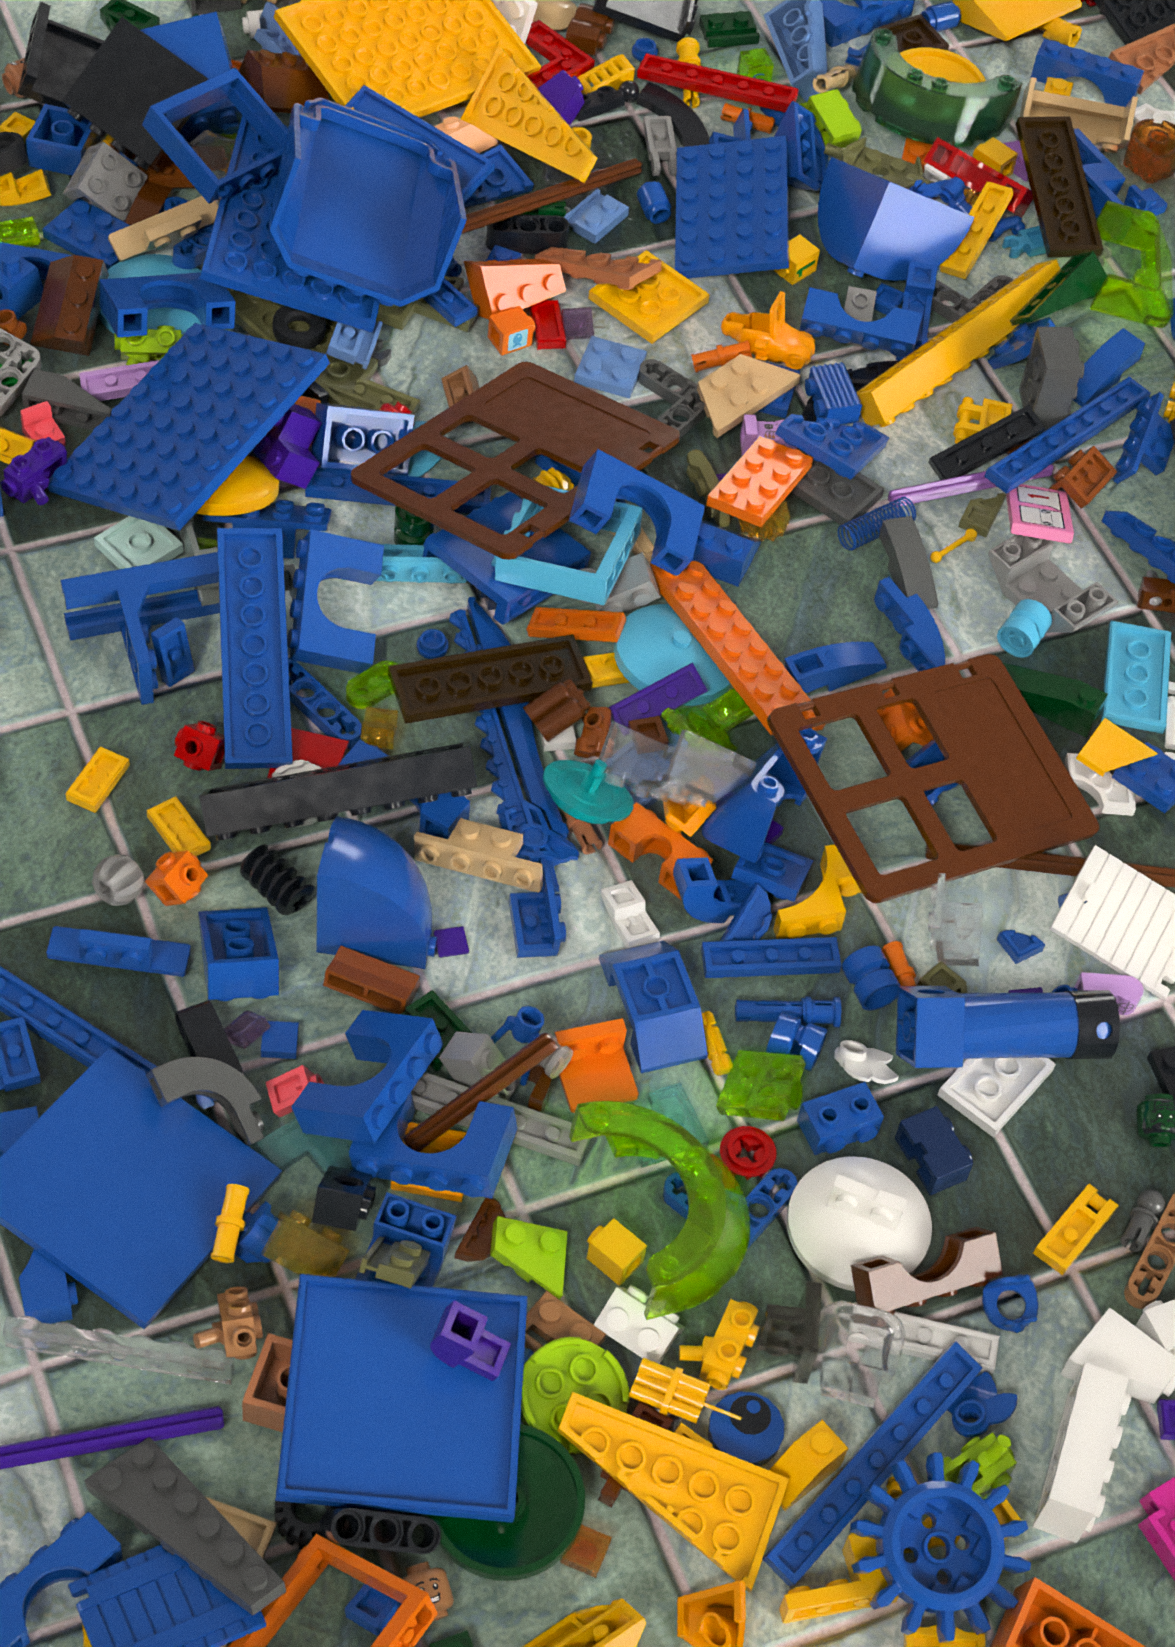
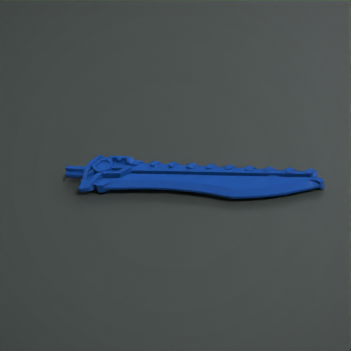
(538, 818)

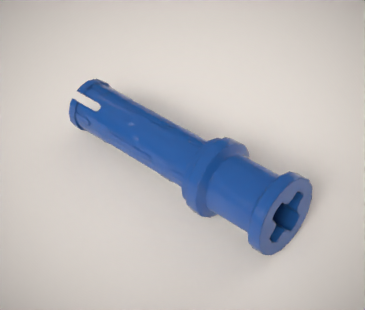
(807, 1010)

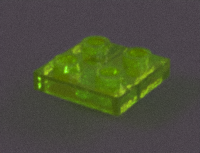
(762, 1085)

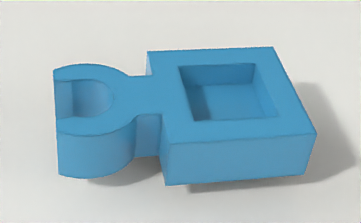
(1027, 241)

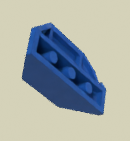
(805, 148)

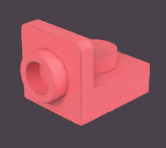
(39, 424)
(287, 1088)

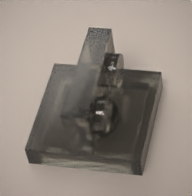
(794, 1331)

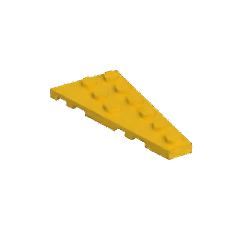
(522, 118)
(699, 1491)

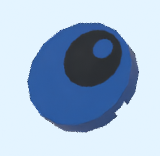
(755, 1436)

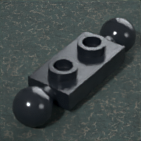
(607, 99)

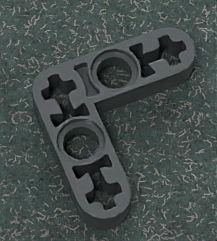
(962, 304)
(657, 378)

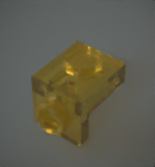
(379, 727)

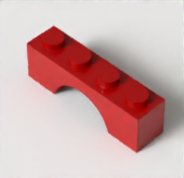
(975, 173)

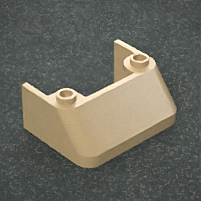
(1100, 122)

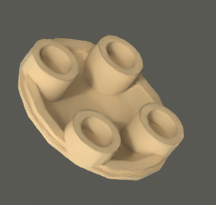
(555, 13)

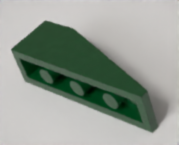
(1071, 284)
(1059, 698)

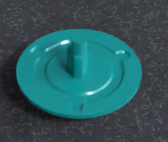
(584, 794)

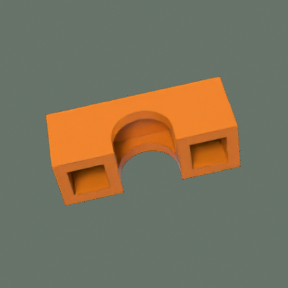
(644, 834)

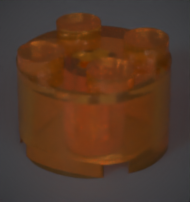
(1151, 150)

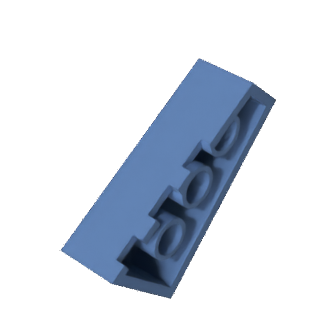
(800, 41)

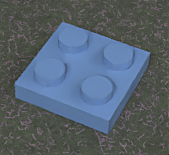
(610, 367)

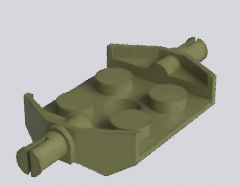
(876, 162)

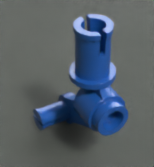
(950, 192)

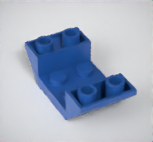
(658, 1005)
(412, 1221)

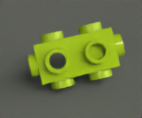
(147, 347)
(994, 1460)

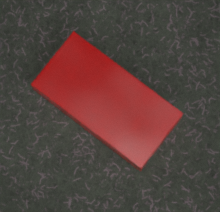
(548, 325)

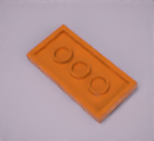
(760, 481)

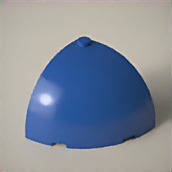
(882, 225)
(372, 897)

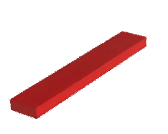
(717, 82)

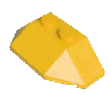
(595, 1627)

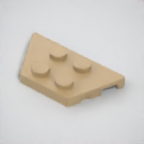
(741, 389)

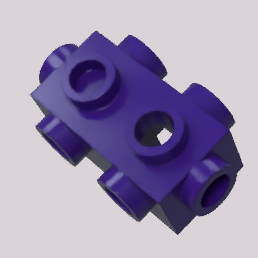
(30, 472)

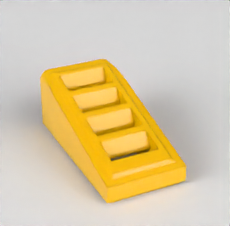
(611, 73)

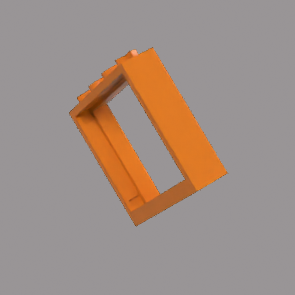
(401, 1631)

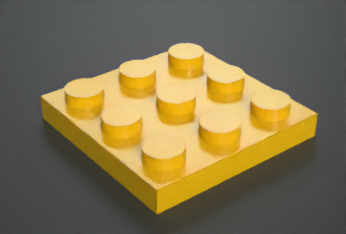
(653, 304)

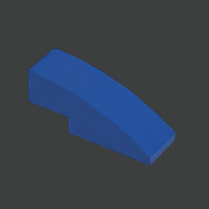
(1107, 365)

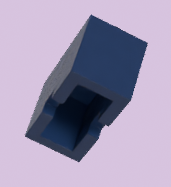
(935, 1147)

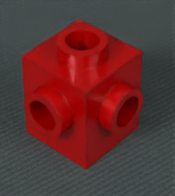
(200, 746)

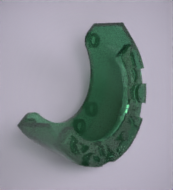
(927, 105)

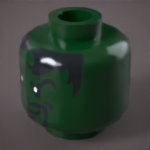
(1156, 1119)

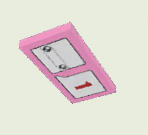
(1040, 513)

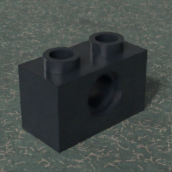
(343, 1198)

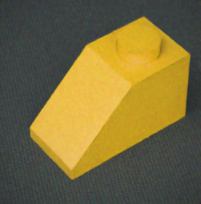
(809, 1462)

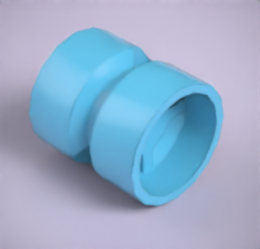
(1024, 628)

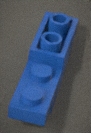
(911, 618)
(834, 665)

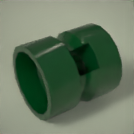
(410, 528)

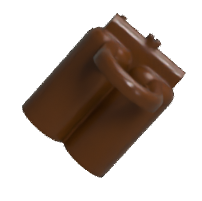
(557, 709)

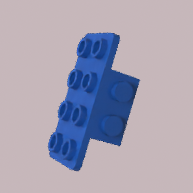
(282, 515)

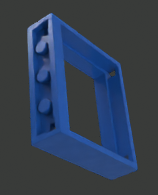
(250, 105)

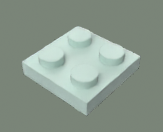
(137, 543)

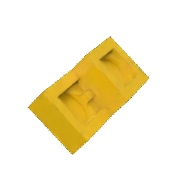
(23, 190)

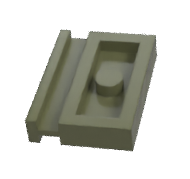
(396, 1263)

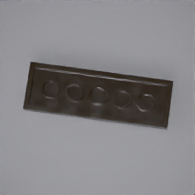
(1058, 186)
(486, 678)

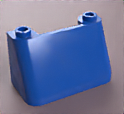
(747, 811)

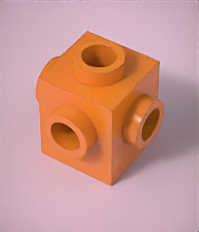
(176, 878)

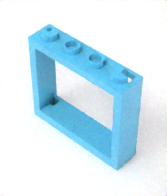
(567, 581)

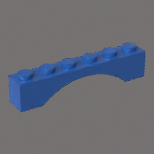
(42, 1282)

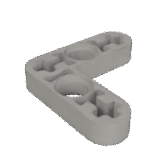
(11, 366)

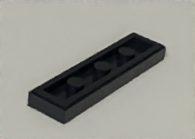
(987, 444)

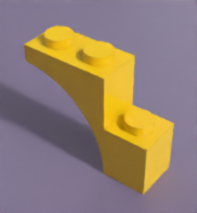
(824, 909)

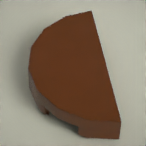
(478, 1238)

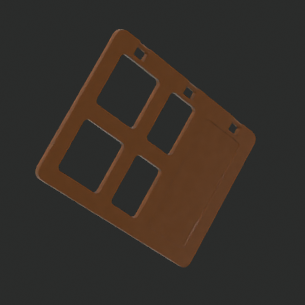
(544, 418)
(988, 749)

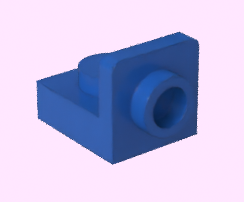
(1145, 200)

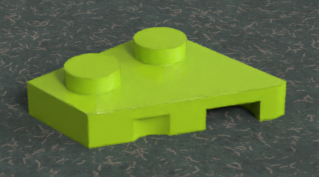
(531, 1251)

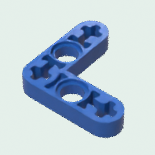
(192, 250)
(758, 1195)

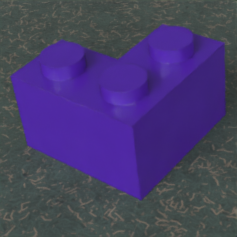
(286, 447)

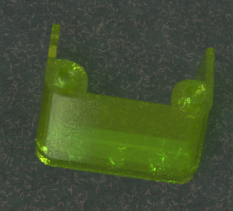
(1150, 293)

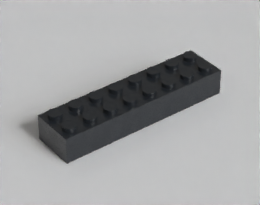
(338, 789)

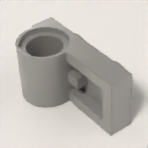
(860, 305)

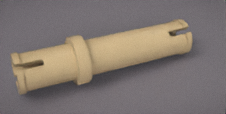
(834, 78)

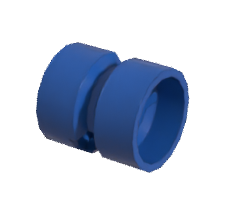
(872, 978)
(788, 1031)

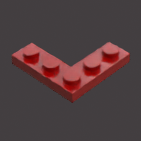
(558, 51)

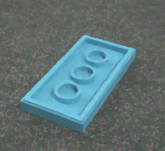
(1136, 676)

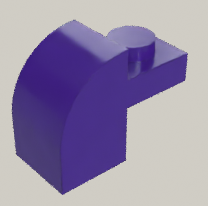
(463, 1341)

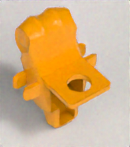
(771, 336)

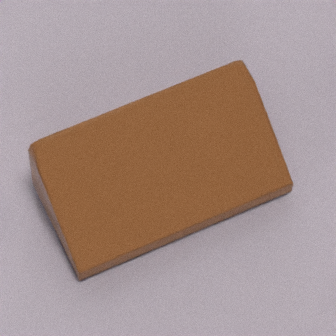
(459, 385)

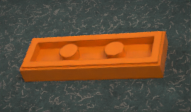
(583, 624)

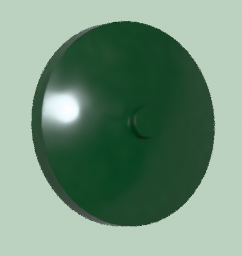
(545, 1520)

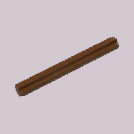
(480, 1091)

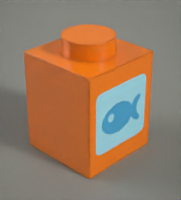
(511, 330)

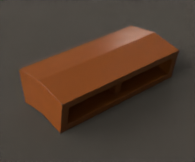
(371, 980)

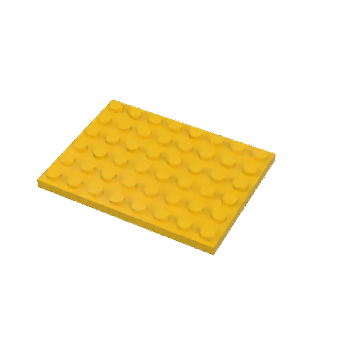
(405, 50)

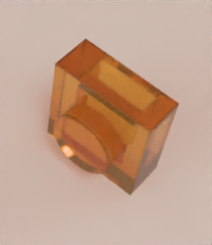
(587, 1551)

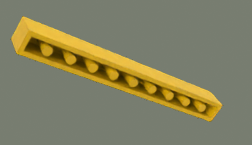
(951, 349)

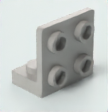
(106, 180)

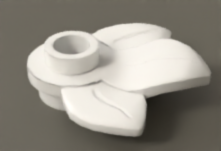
(865, 1062)

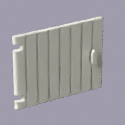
(1123, 921)

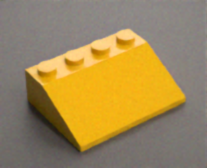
(1012, 17)

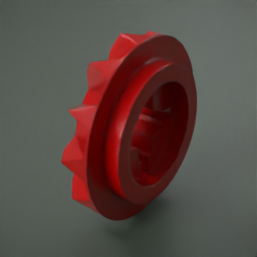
(752, 1140)

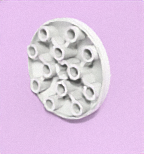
(856, 1213)

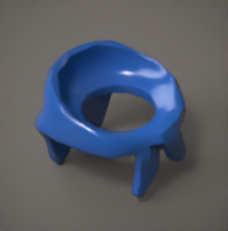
(1025, 1288)

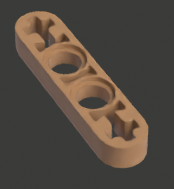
(1156, 1246)

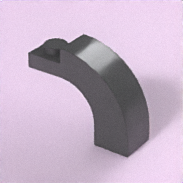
(213, 1080)

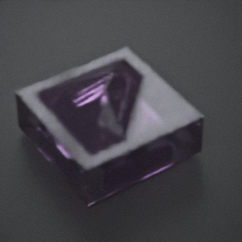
(577, 323)
(246, 1029)

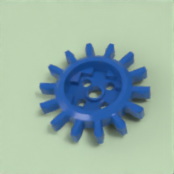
(954, 1513)

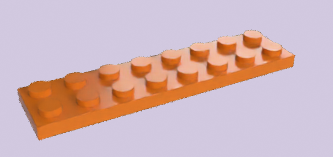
(731, 641)

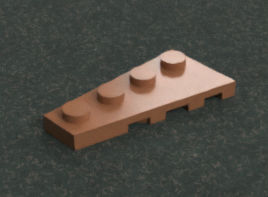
(1151, 53)
(600, 267)

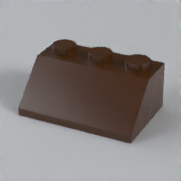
(281, 79)
(70, 305)

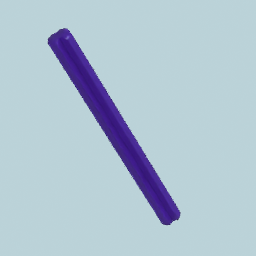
(110, 1437)

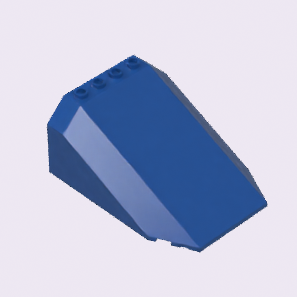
(365, 204)

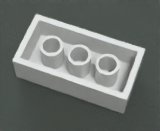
(1083, 1453)

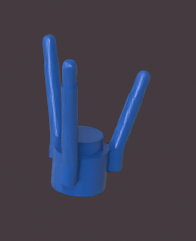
(524, 1029)

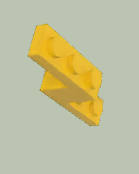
(840, 1595)

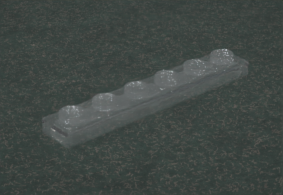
(107, 1348)

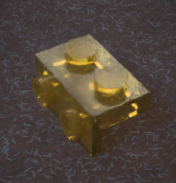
(305, 1248)

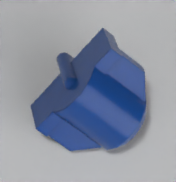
(256, 1234)

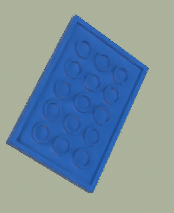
(732, 207)

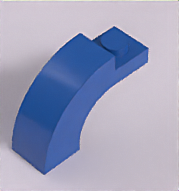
(704, 895)

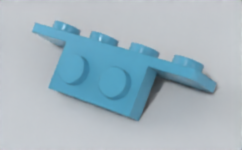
(406, 564)

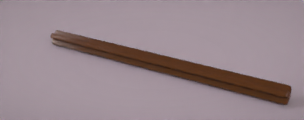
(551, 195)
(1072, 865)

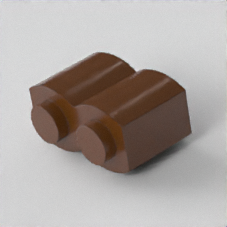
(589, 29)

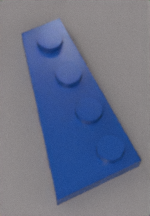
(1142, 540)

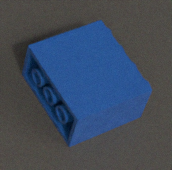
(203, 47)

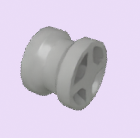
(556, 1061)

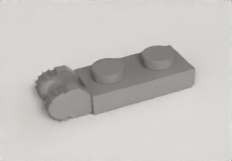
(660, 143)

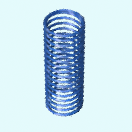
(872, 526)

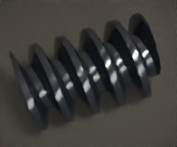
(276, 880)

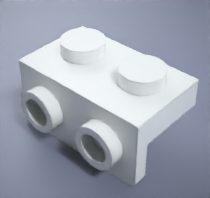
(625, 1322)

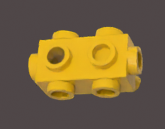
(722, 1353)

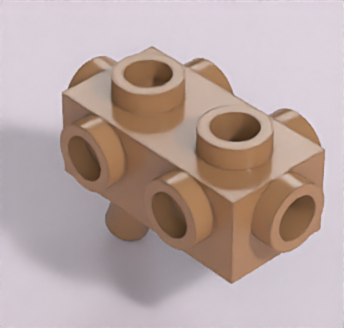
(237, 1326)

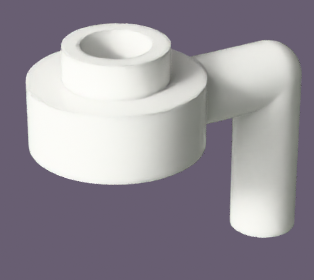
(251, 22)

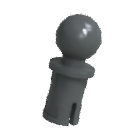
(1143, 1218)

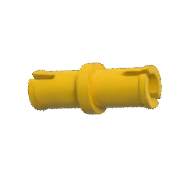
(230, 1223)

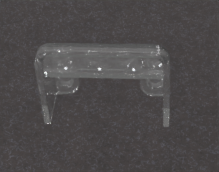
(683, 773)

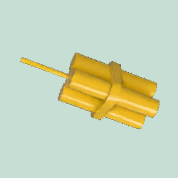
(672, 1391)

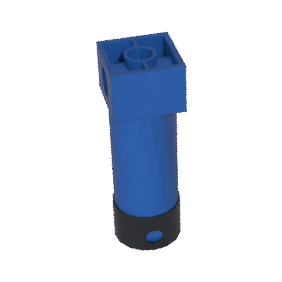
(946, 1026)

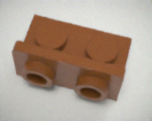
(1084, 476)

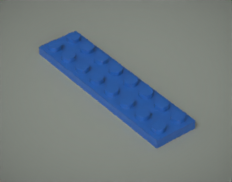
(254, 648)

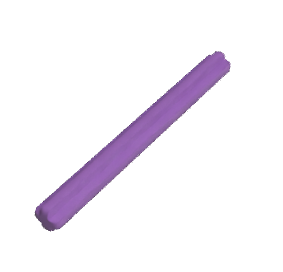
(951, 487)

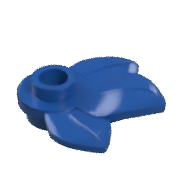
(982, 1403)

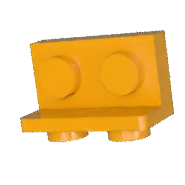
(686, 817)

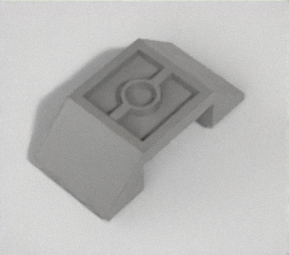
(1027, 573)

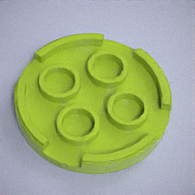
(565, 1368)

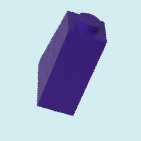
(564, 95)

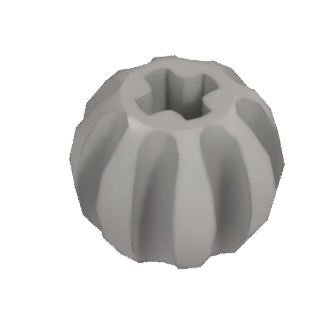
(118, 880)

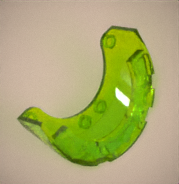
(718, 1214)

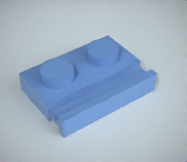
(596, 216)
(353, 343)

